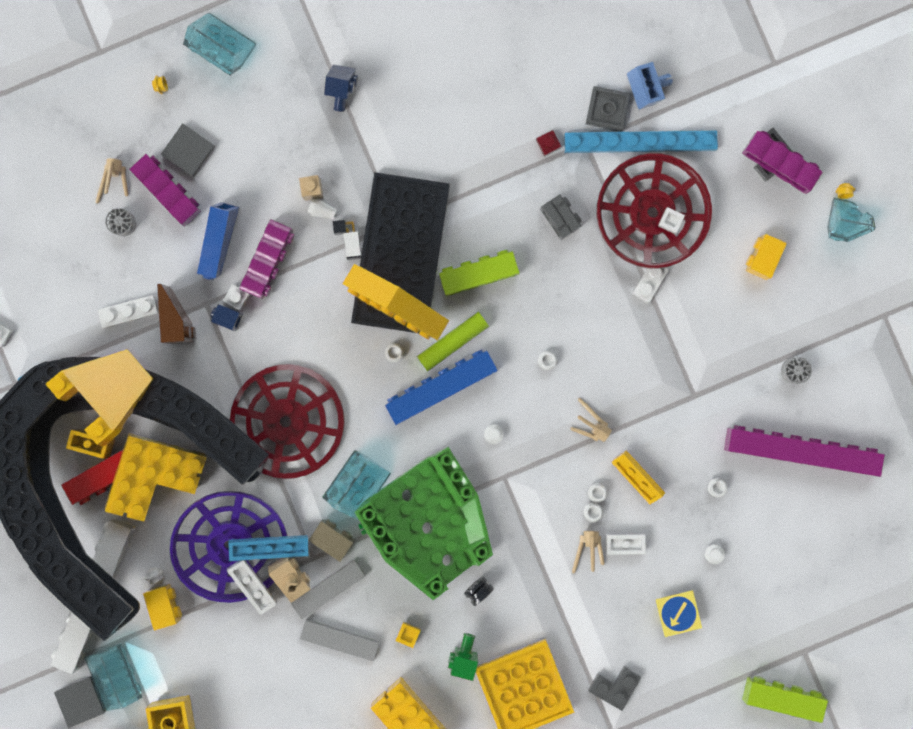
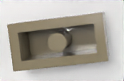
(331, 539)

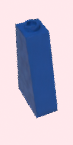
(217, 239)

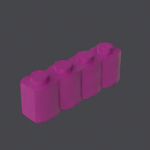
(783, 163)
(165, 190)
(266, 259)

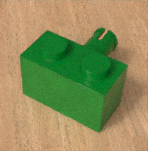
(463, 660)

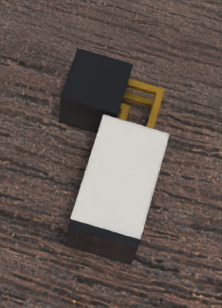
(351, 239)

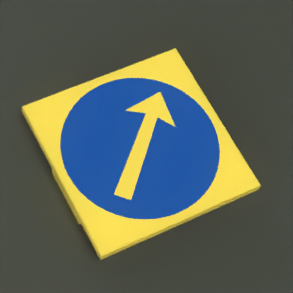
(678, 613)

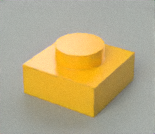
(408, 635)

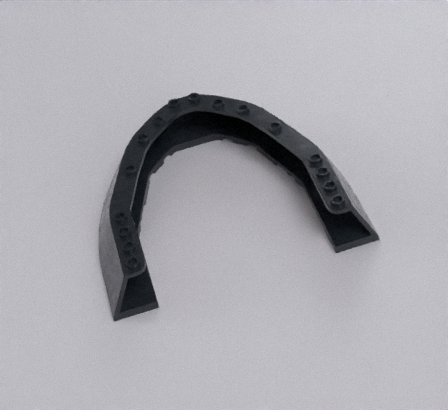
(33, 509)

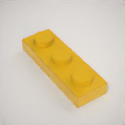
(638, 477)

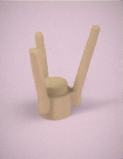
(112, 169)
(599, 431)
(591, 540)

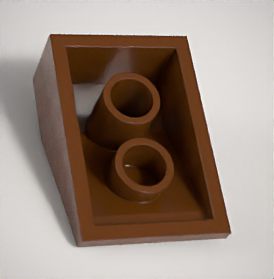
(174, 322)

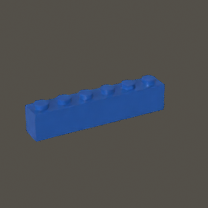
(437, 389)

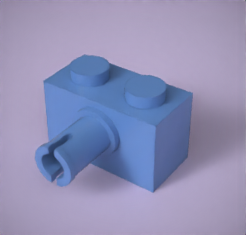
(647, 85)

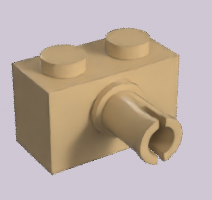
(289, 577)

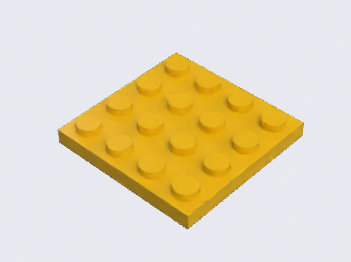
(524, 688)

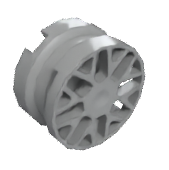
(121, 222)
(796, 370)

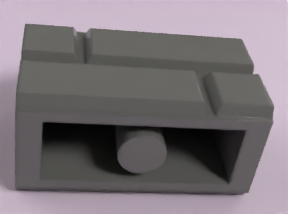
(561, 217)

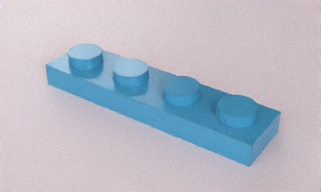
(268, 547)

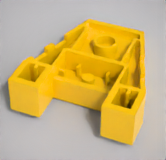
(110, 386)

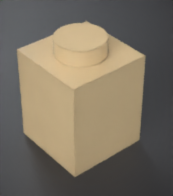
(311, 187)

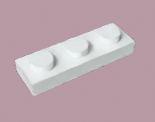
(128, 311)
(251, 586)

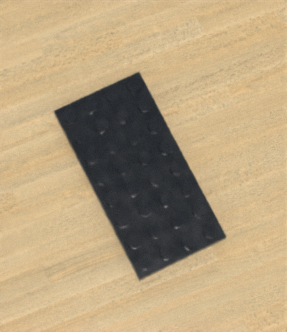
(402, 241)

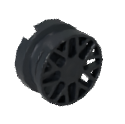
(478, 591)

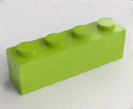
(478, 274)
(784, 699)

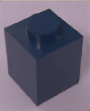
(226, 317)

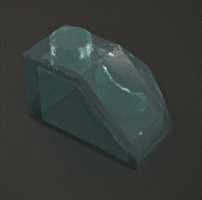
(848, 222)

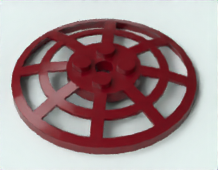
(660, 201)
(296, 412)

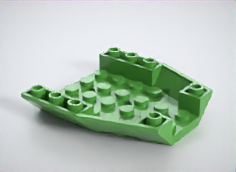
(445, 501)

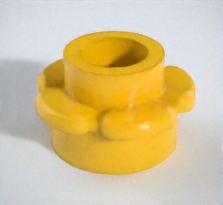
(160, 84)
(845, 191)

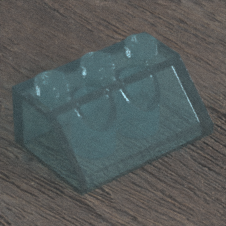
(218, 43)
(355, 483)
(113, 677)

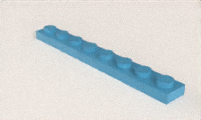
(640, 141)

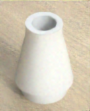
(321, 209)

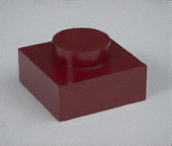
(548, 143)

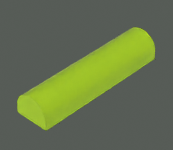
(452, 341)

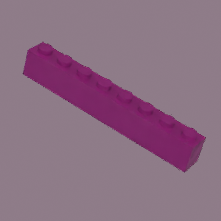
(804, 452)

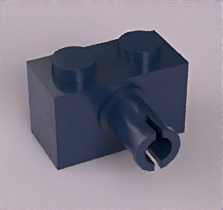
(339, 84)

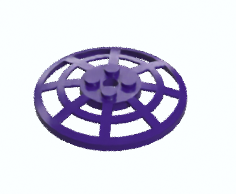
(215, 544)

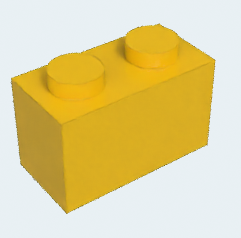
(765, 256)
(83, 443)
(162, 606)

